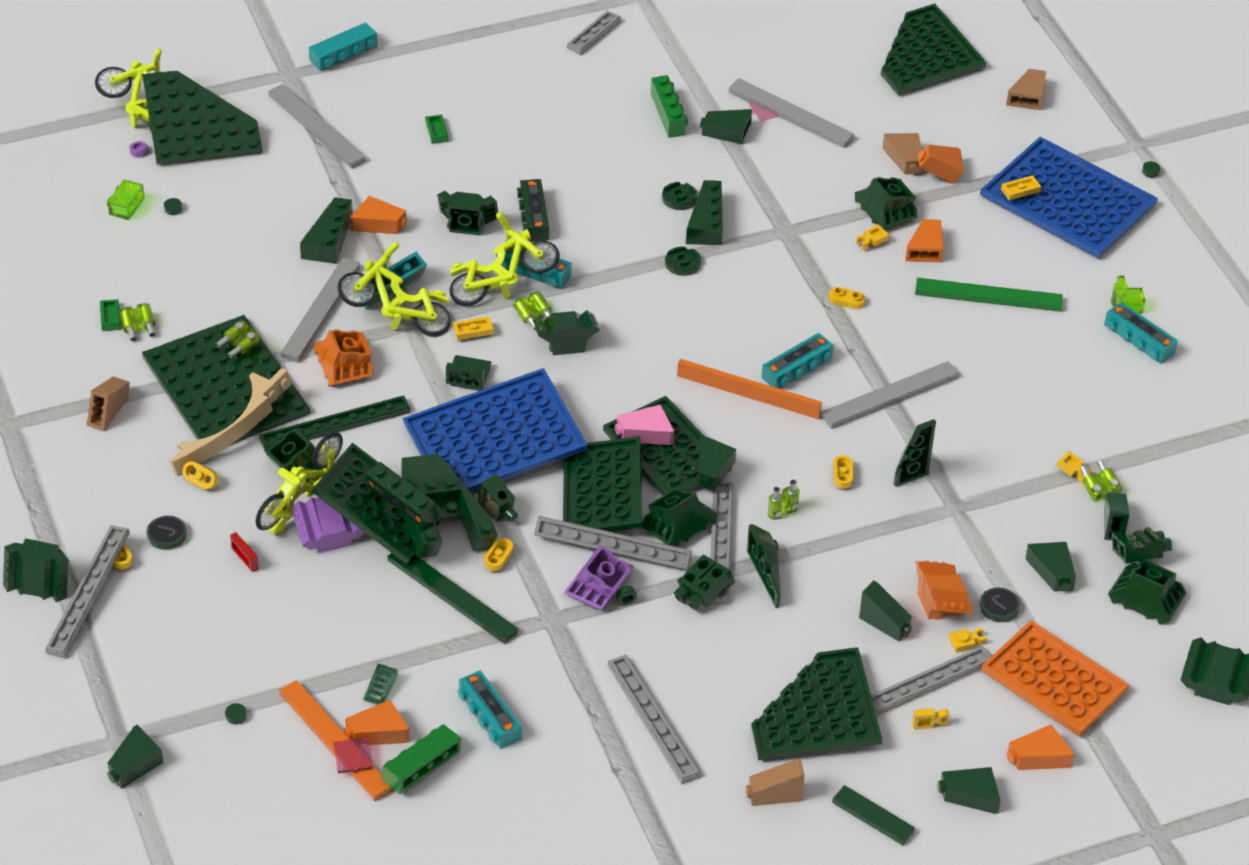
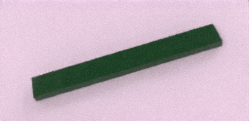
(341, 421)
(456, 597)

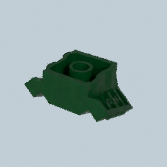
(887, 202)
(467, 211)
(567, 331)
(293, 451)
(677, 517)
(36, 569)
(1148, 590)
(1216, 672)

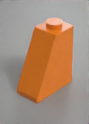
(942, 161)
(378, 217)
(926, 242)
(379, 724)
(1040, 750)

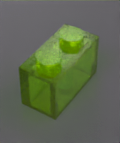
(125, 199)

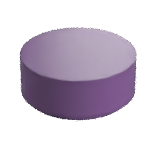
(138, 149)

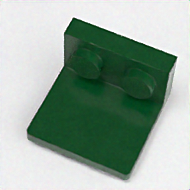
(467, 372)

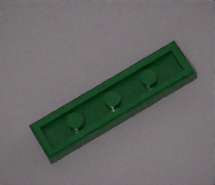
(873, 815)

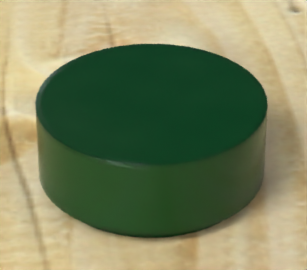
(1151, 169)
(172, 206)
(626, 595)
(235, 713)

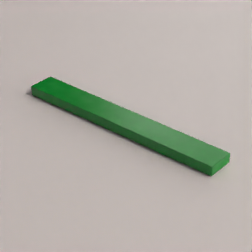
(989, 294)

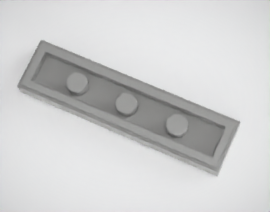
(593, 32)

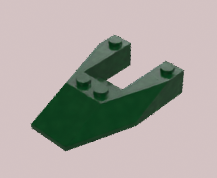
(452, 500)

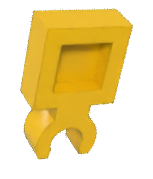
(874, 236)
(1071, 465)
(964, 640)
(928, 717)

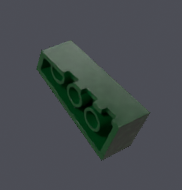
(706, 219)
(328, 233)

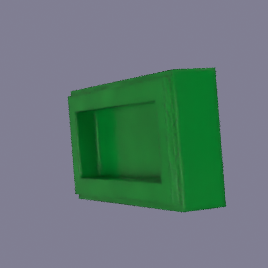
(436, 129)
(110, 315)

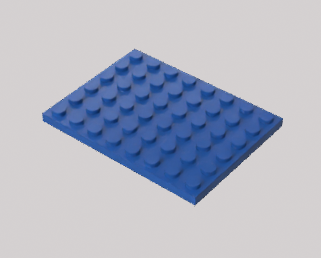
(1075, 197)
(499, 430)

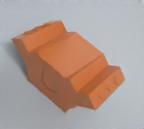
(344, 356)
(941, 590)

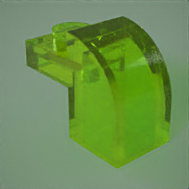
(1131, 297)

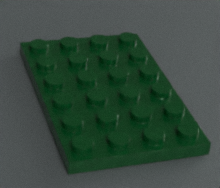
(669, 465)
(604, 485)
(348, 493)

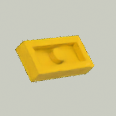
(1020, 187)
(473, 328)

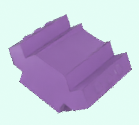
(322, 526)
(599, 578)

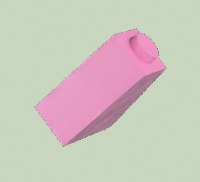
(647, 423)

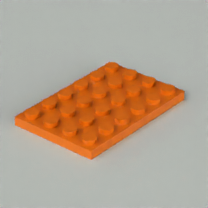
(1055, 678)

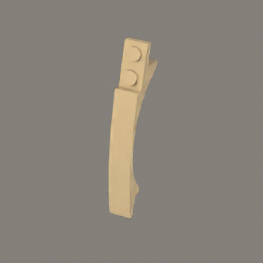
(263, 395)

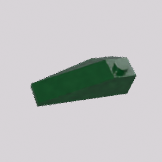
(916, 455)
(764, 556)

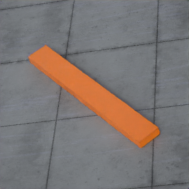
(749, 388)
(329, 733)

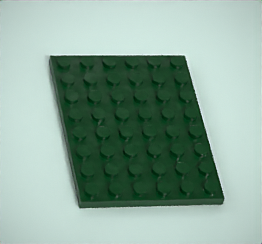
(213, 388)

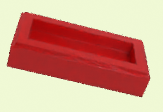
(244, 552)

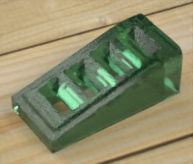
(380, 670)

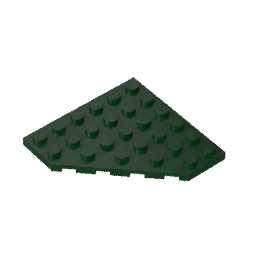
(928, 51)
(194, 122)
(820, 710)

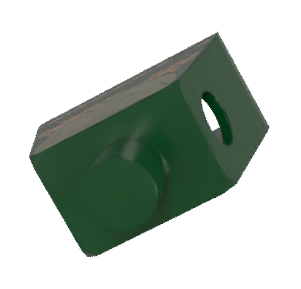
(497, 499)

